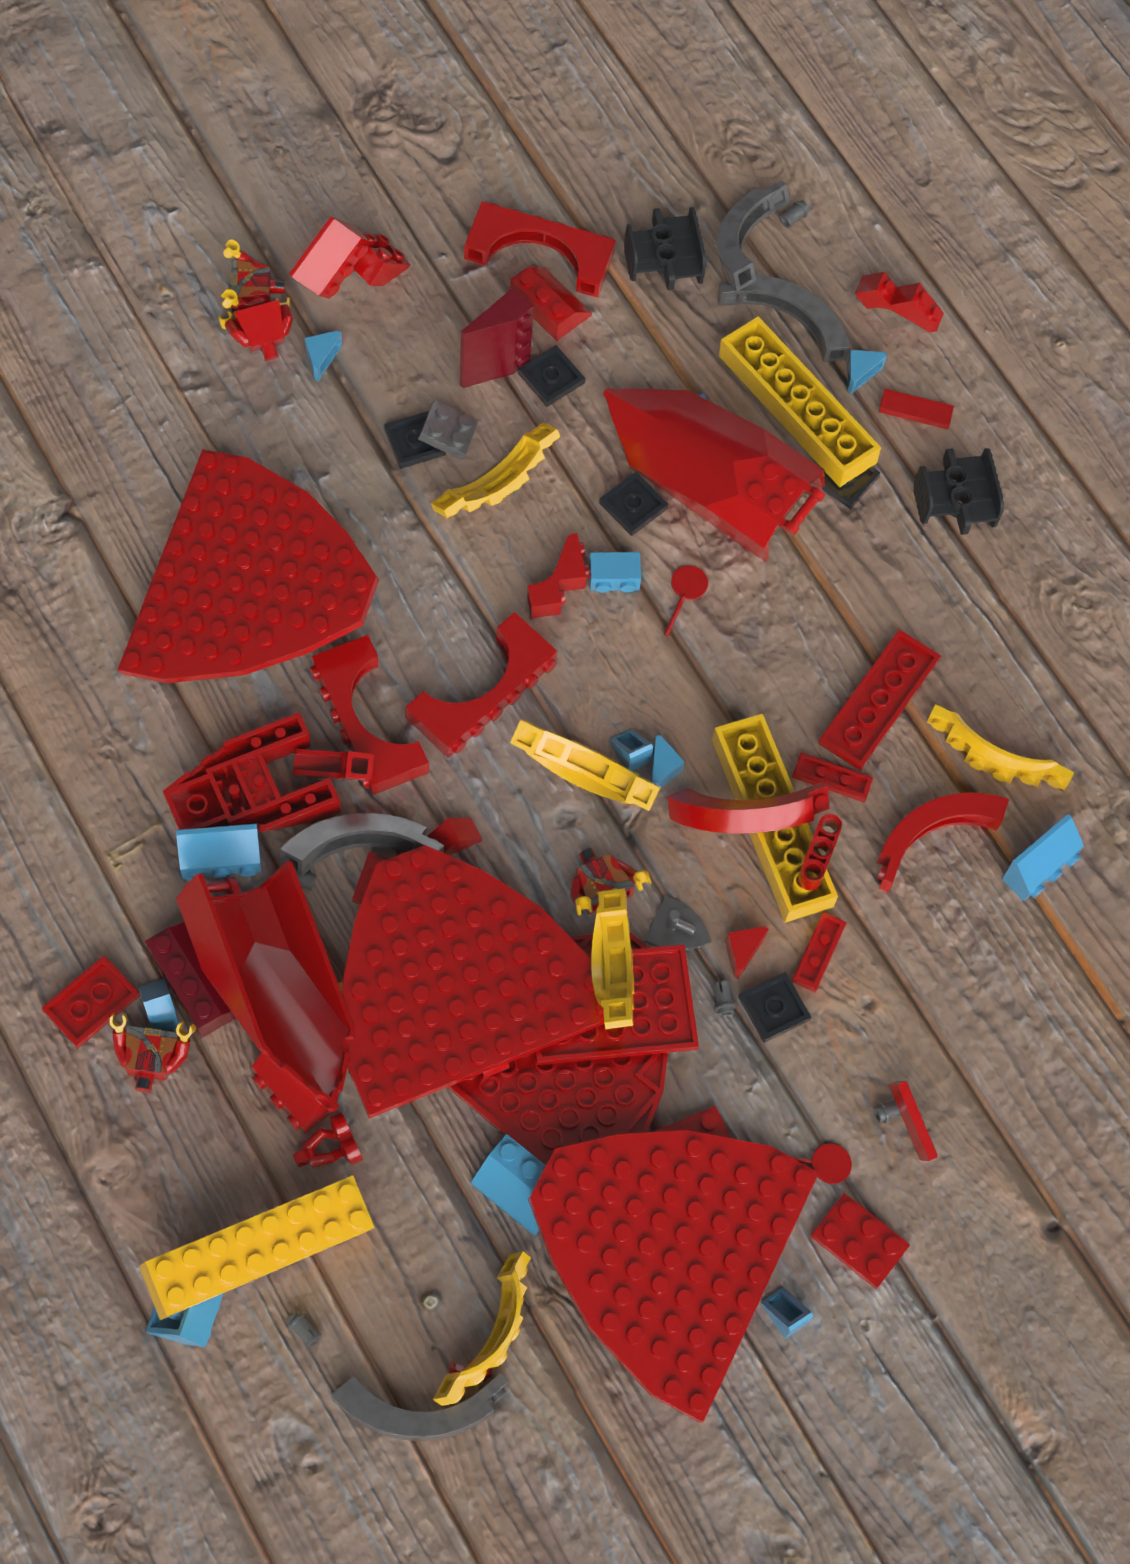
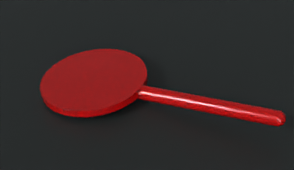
(689, 584)
(831, 1163)

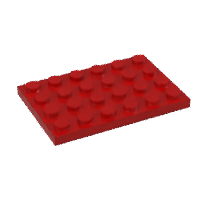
(661, 1014)

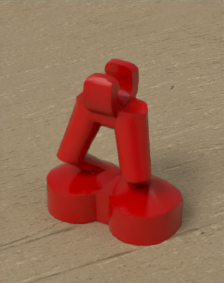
(340, 1132)

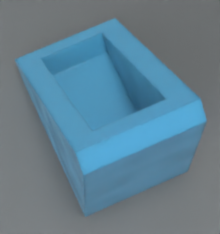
(322, 350)
(862, 367)
(632, 749)
(665, 762)
(159, 1005)
(786, 1312)

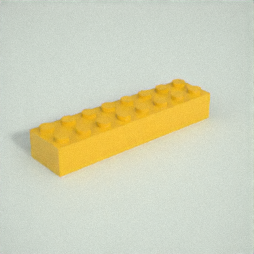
(799, 401)
(759, 773)
(255, 1247)

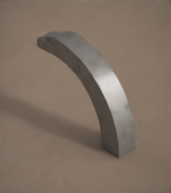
(738, 224)
(797, 303)
(353, 832)
(413, 1425)

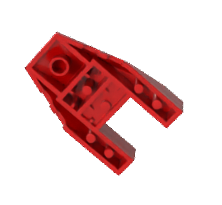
(239, 790)

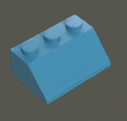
(219, 851)
(1044, 859)
(509, 1179)
(188, 1326)

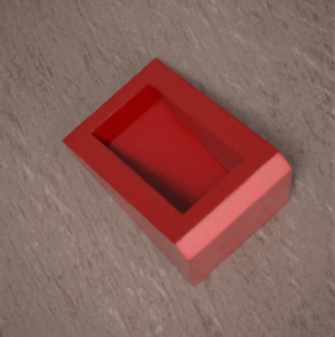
(456, 834)
(743, 946)

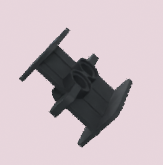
(680, 246)
(975, 487)

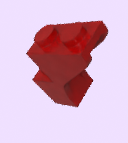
(908, 300)
(570, 574)
(333, 764)

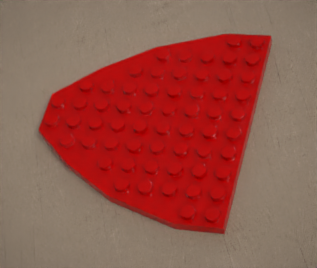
(246, 578)
(454, 979)
(569, 1100)
(669, 1248)

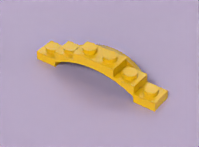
(502, 479)
(994, 760)
(585, 766)
(613, 959)
(503, 1333)

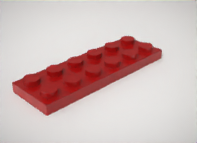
(879, 700)

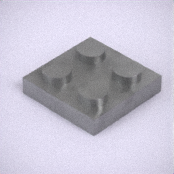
(448, 429)

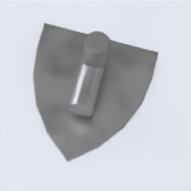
(677, 926)

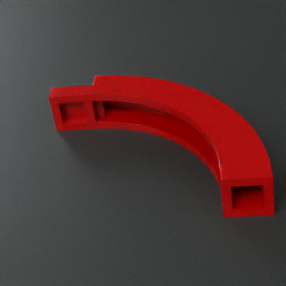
(948, 810)
(747, 816)

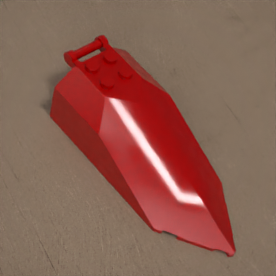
(715, 463)
(274, 975)

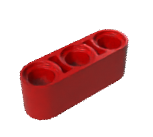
(824, 841)

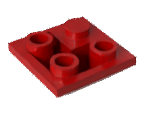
(381, 261)

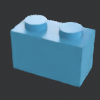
(615, 571)

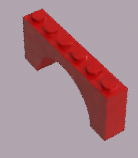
(501, 227)
(338, 675)
(453, 724)

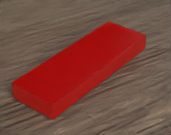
(916, 409)
(838, 778)
(819, 952)
(913, 1120)

